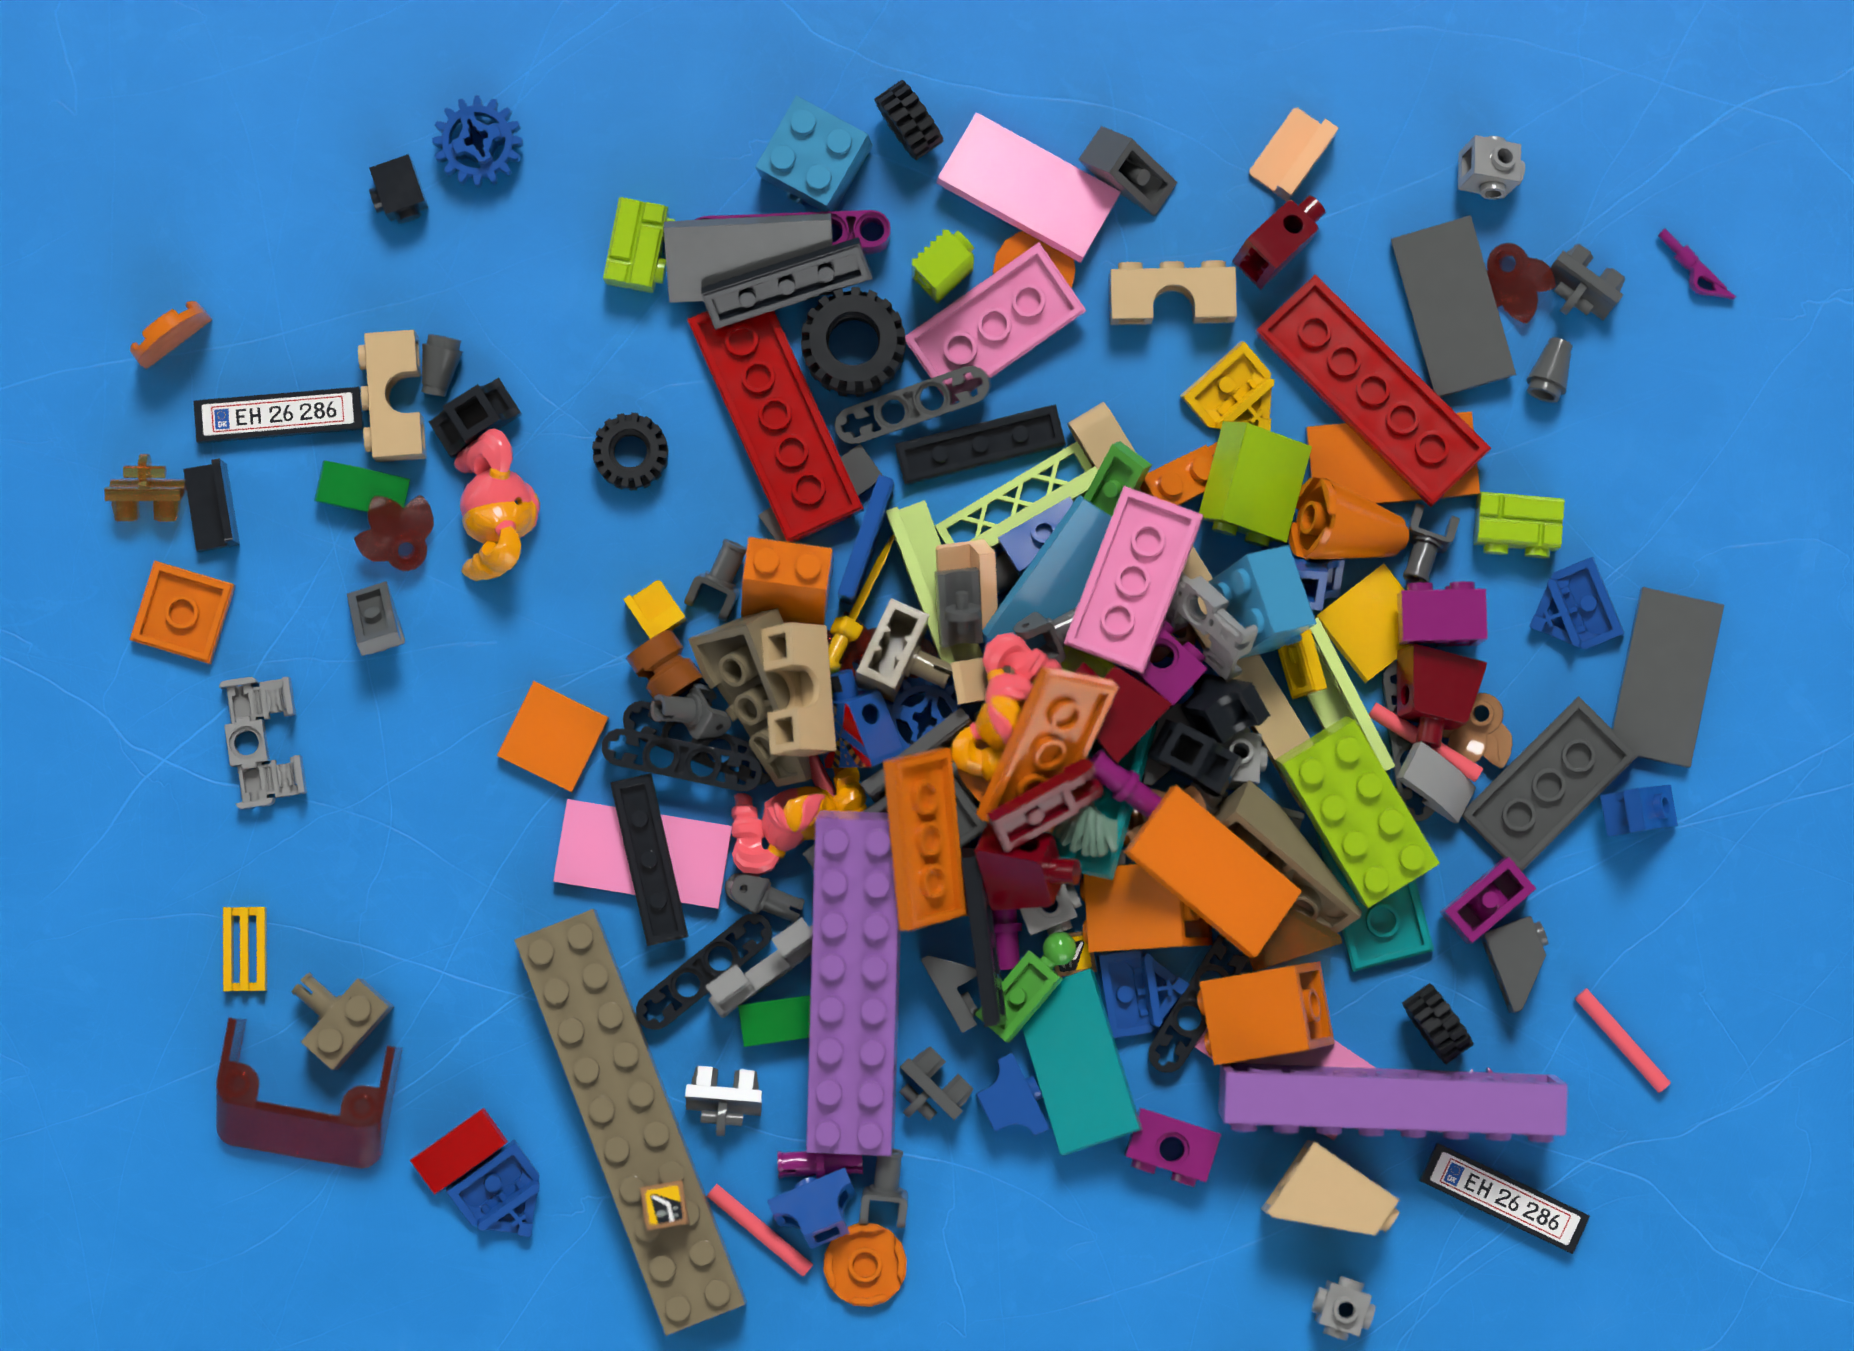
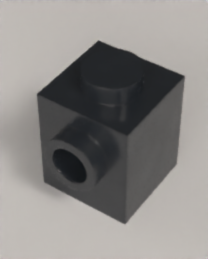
(397, 190)

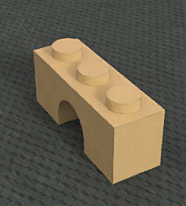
(1208, 289)
(389, 359)
(802, 659)

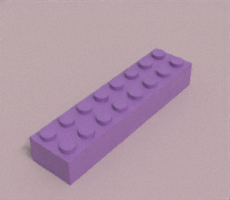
(853, 987)
(1392, 1099)

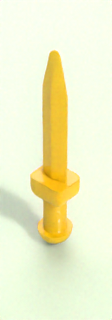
(846, 628)

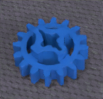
(492, 134)
(905, 713)

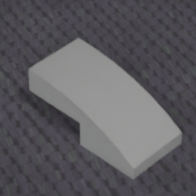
(1437, 780)

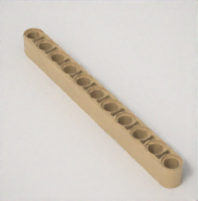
(1282, 730)

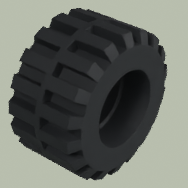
(846, 307)

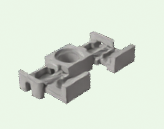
(1227, 636)
(245, 707)
(736, 988)

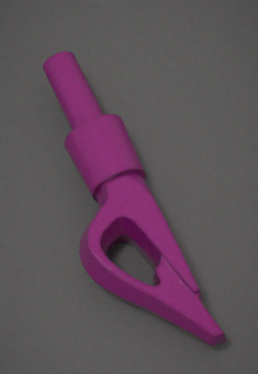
(1697, 269)

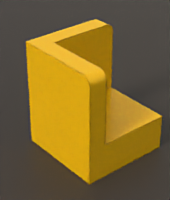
(655, 609)

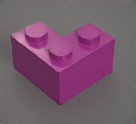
(1442, 616)

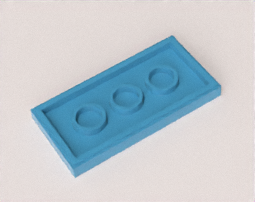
(1057, 572)

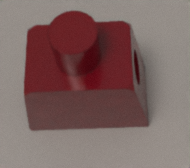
(1279, 240)
(1436, 690)
(1130, 713)
(1025, 875)

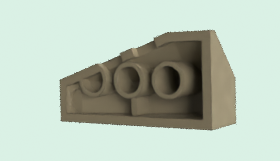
(733, 662)
(1276, 839)

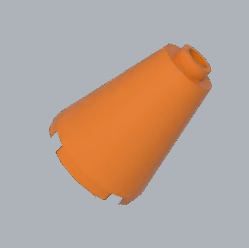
(1343, 525)

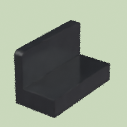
(211, 506)

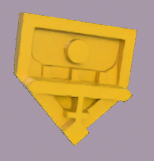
(1233, 391)

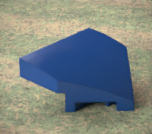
(1577, 607)
(1136, 991)
(499, 1192)

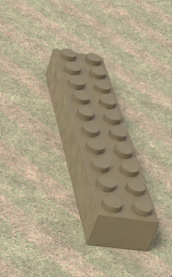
(629, 1117)

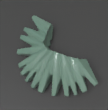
(1088, 831)

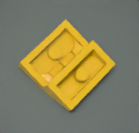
(1366, 623)

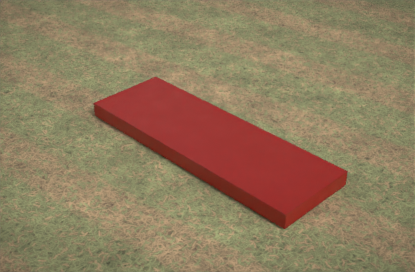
(1373, 390)
(778, 423)

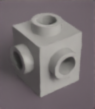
(1490, 167)
(1254, 757)
(1058, 921)
(1327, 1303)

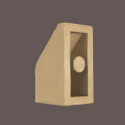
(971, 680)

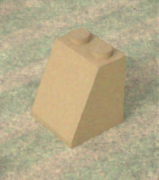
(1330, 1194)

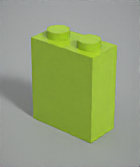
(1254, 483)

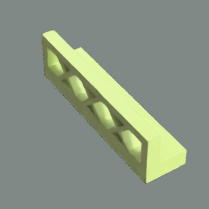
(1073, 488)
(917, 543)
(1341, 697)

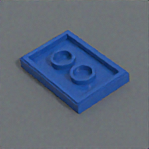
(866, 540)

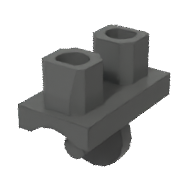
(1583, 287)
(958, 606)
(948, 1098)
(723, 1104)

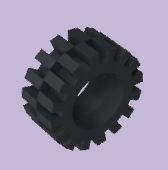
(909, 119)
(612, 433)
(1437, 1023)

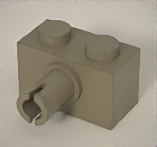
(898, 653)
(342, 1019)

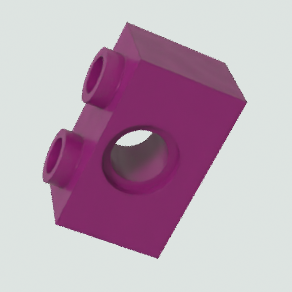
(1180, 675)
(1487, 900)
(1197, 1142)

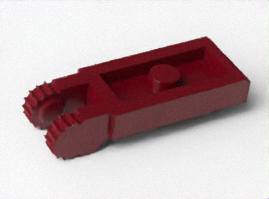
(1045, 805)

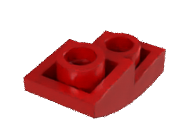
(459, 1150)

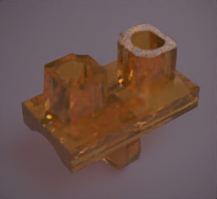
(128, 492)

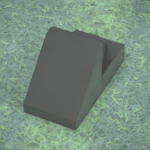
(375, 619)
(947, 977)

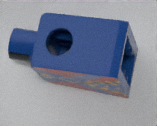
(861, 726)

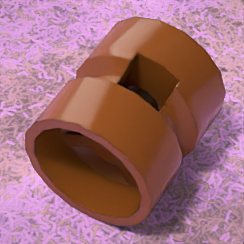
(664, 666)

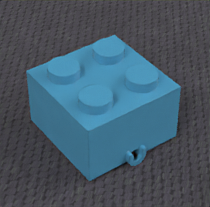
(813, 156)
(1268, 593)

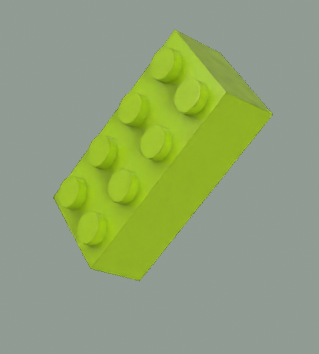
(1357, 811)

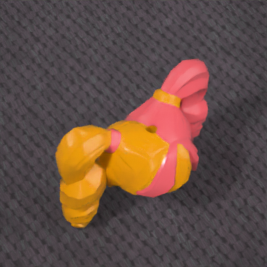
(491, 508)
(1003, 703)
(788, 820)

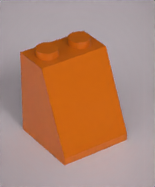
(787, 578)
(1137, 914)
(1265, 1013)

